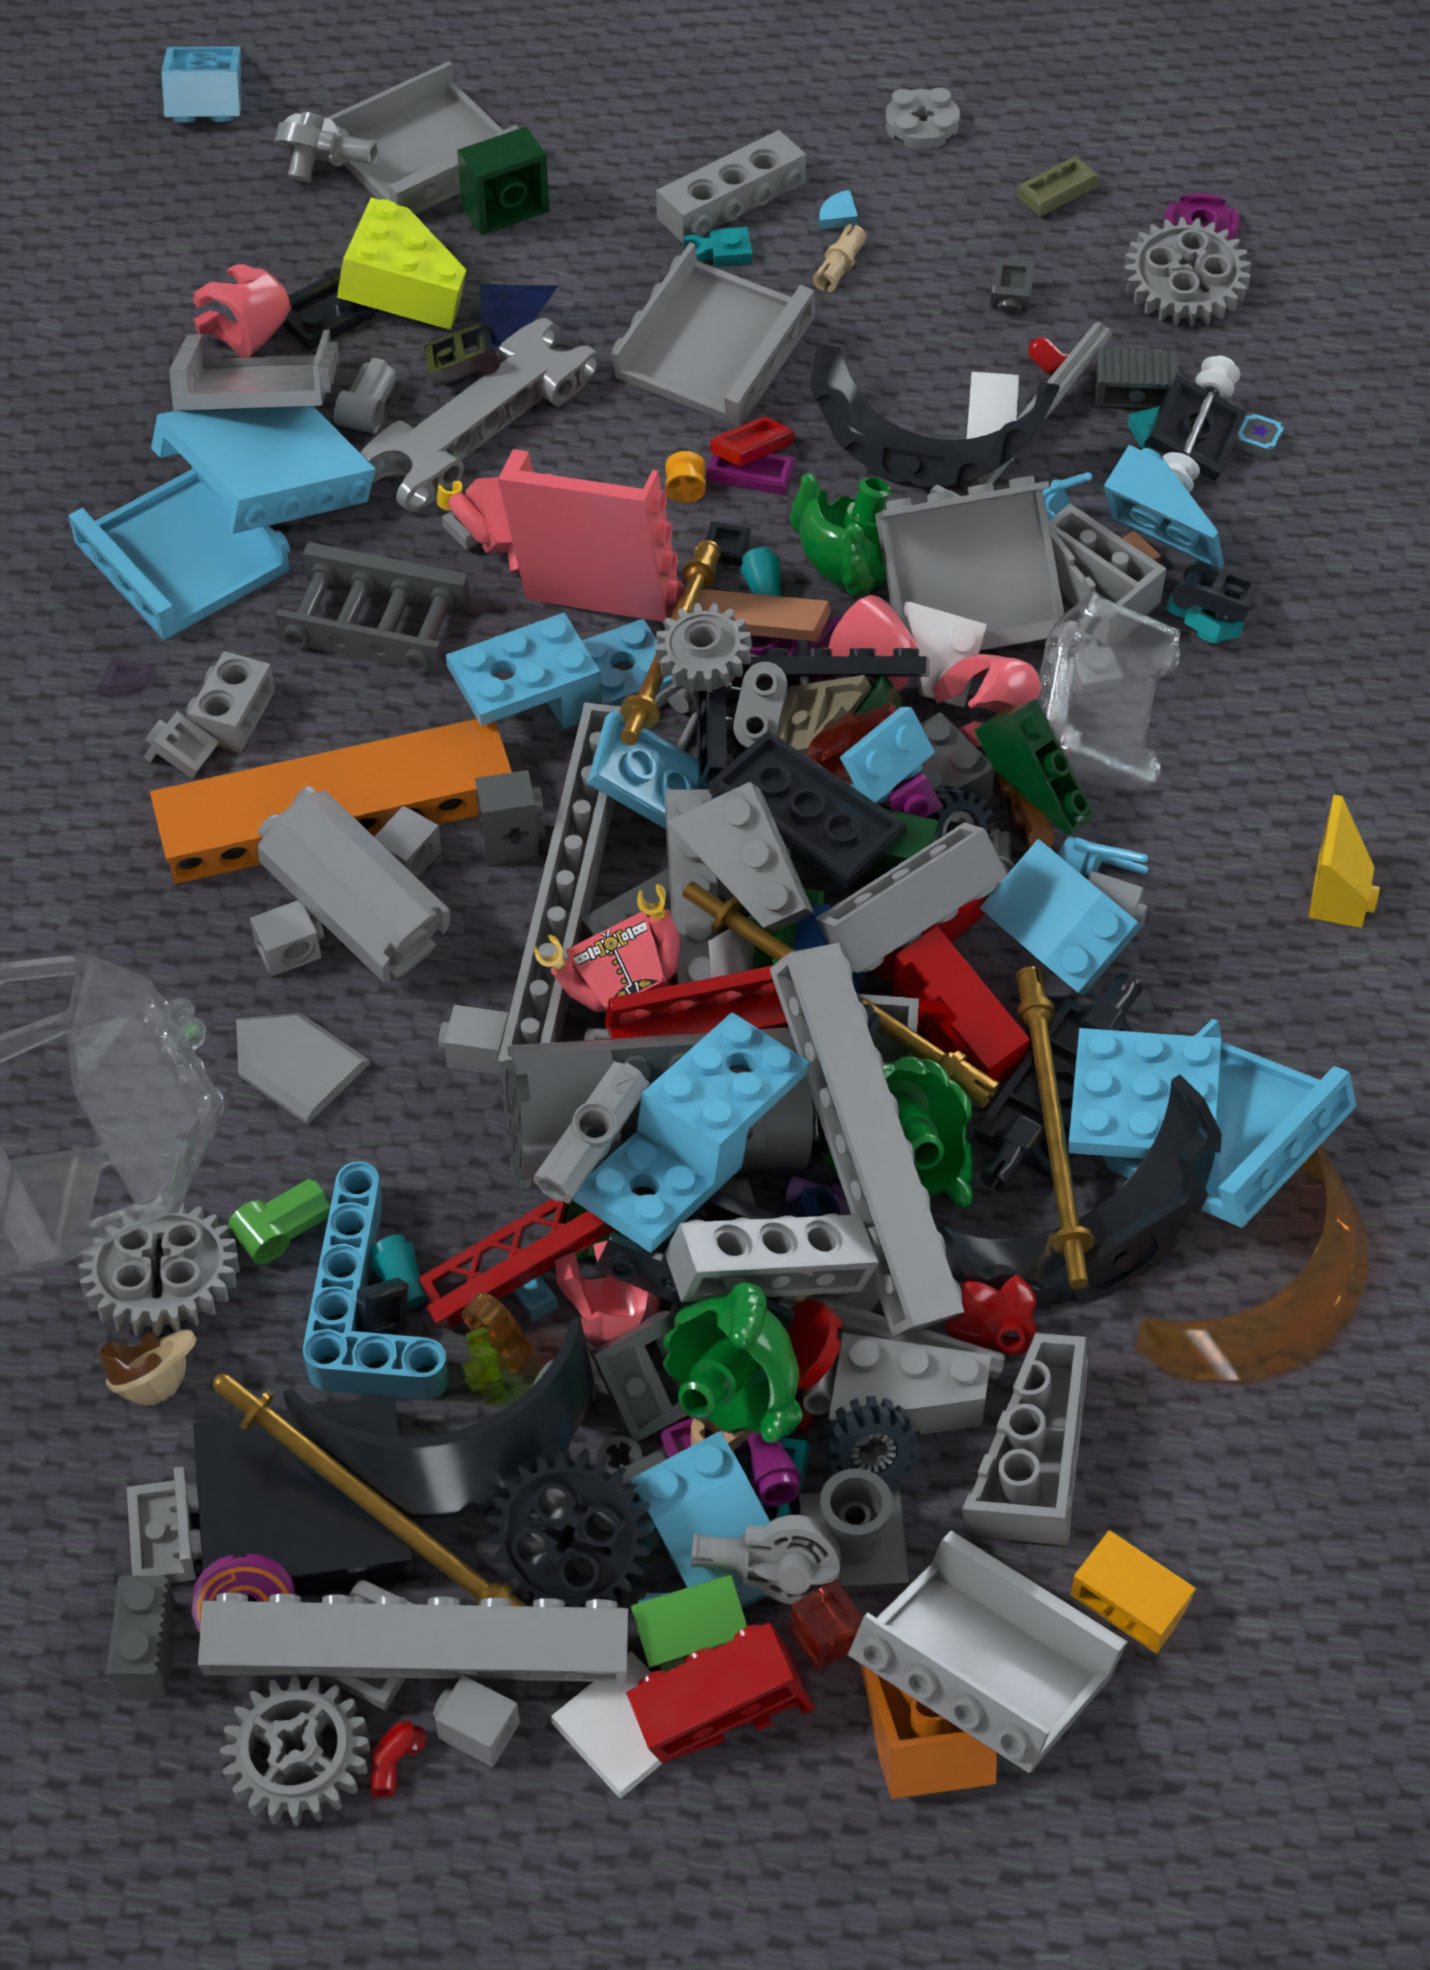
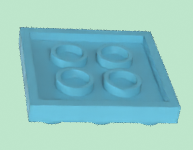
(1127, 1083)

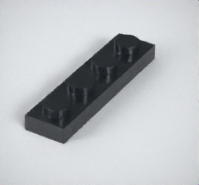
(860, 661)

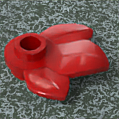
(993, 1312)

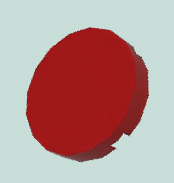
(814, 1340)

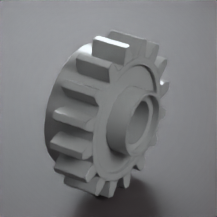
(703, 648)

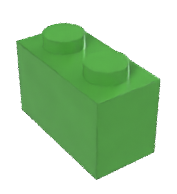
(688, 1621)

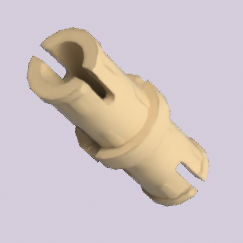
(839, 258)

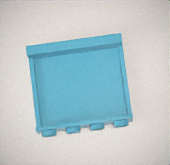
(267, 461)
(177, 554)
(1268, 1128)

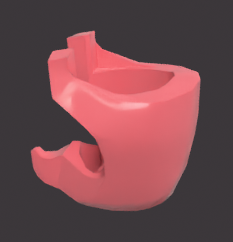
(256, 302)
(875, 626)
(1005, 685)
(605, 1303)

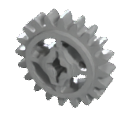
(313, 1714)

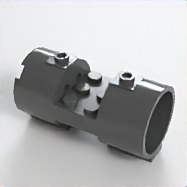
(554, 1079)

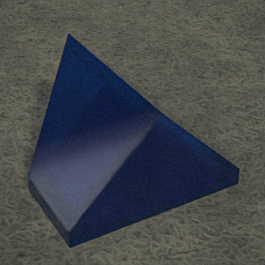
(512, 307)

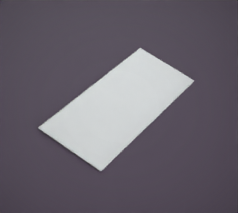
(991, 402)
(731, 953)

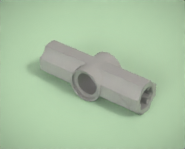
(578, 1154)

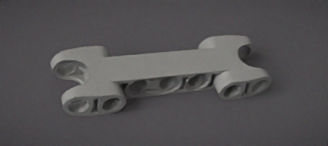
(435, 447)

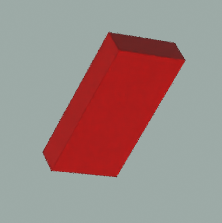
(752, 441)

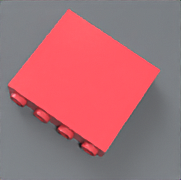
(591, 542)

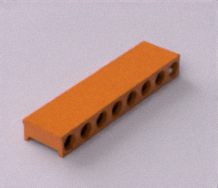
(365, 779)

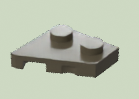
(817, 705)

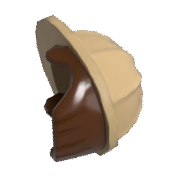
(148, 1370)

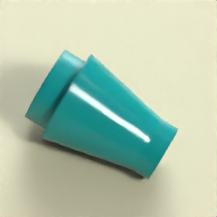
(762, 571)
(397, 1258)

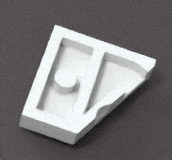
(944, 641)

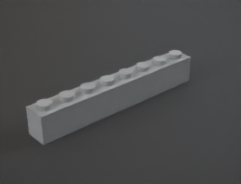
(867, 1137)
(413, 1639)

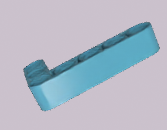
(339, 1296)

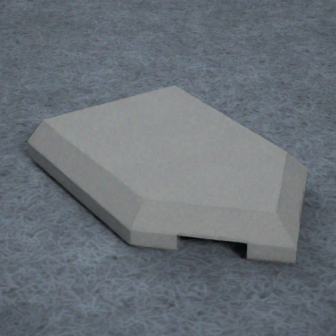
(295, 1062)

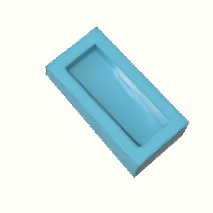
(536, 1298)

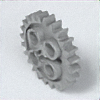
(1186, 271)
(194, 1272)

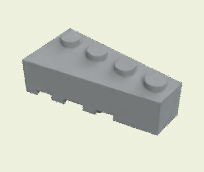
(1032, 1464)

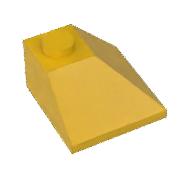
(1343, 872)

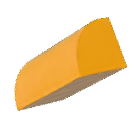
(1132, 1591)

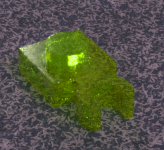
(482, 1369)

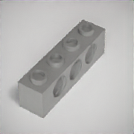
(731, 186)
(776, 1254)

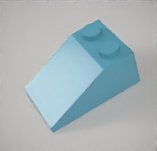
(202, 83)
(1154, 502)
(1061, 917)
(701, 1495)

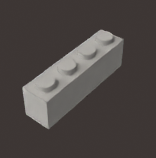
(913, 897)

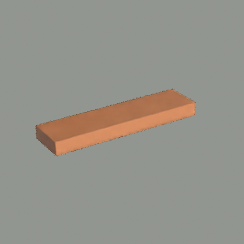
(771, 614)

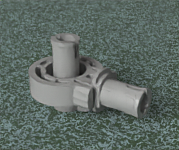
(319, 138)
(776, 1556)

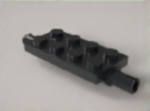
(1015, 1118)

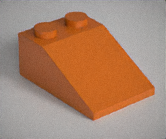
(921, 1748)

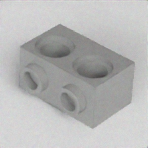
(232, 699)

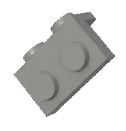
(163, 1528)

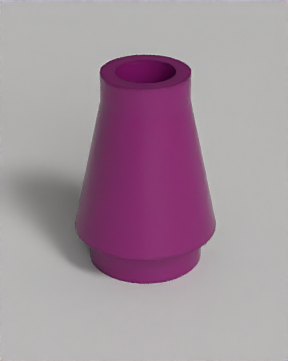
(772, 1472)

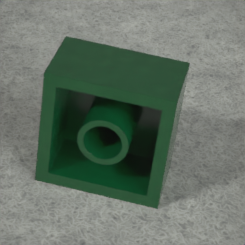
(503, 180)

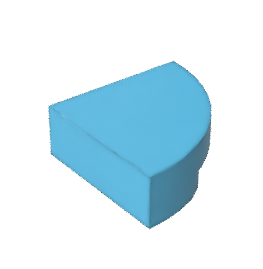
(838, 212)

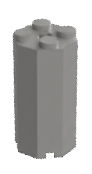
(352, 883)

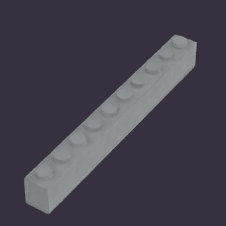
(564, 893)

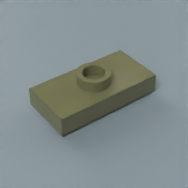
(1057, 186)

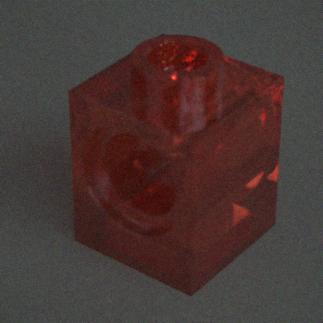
(825, 1624)

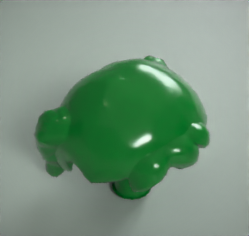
(842, 535)
(935, 1123)
(735, 1364)

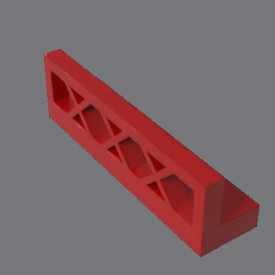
(697, 1006)
(521, 1264)

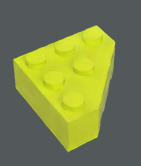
(401, 267)

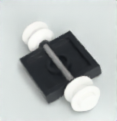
(1197, 423)

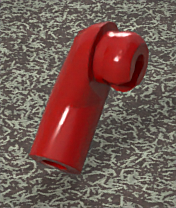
(1046, 355)
(387, 1753)

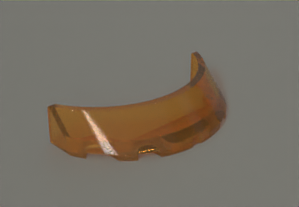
(1291, 1324)

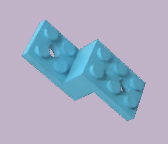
(553, 668)
(691, 1131)

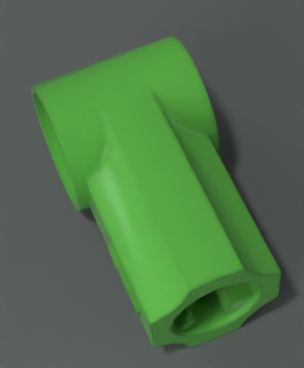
(269, 1227)

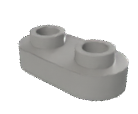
(760, 704)

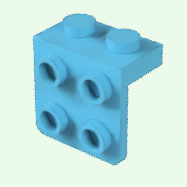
(888, 755)

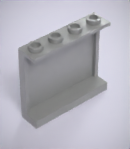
(418, 138)
(711, 338)
(251, 380)
(976, 559)
(990, 1652)

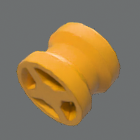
(685, 477)

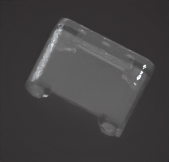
(1101, 690)

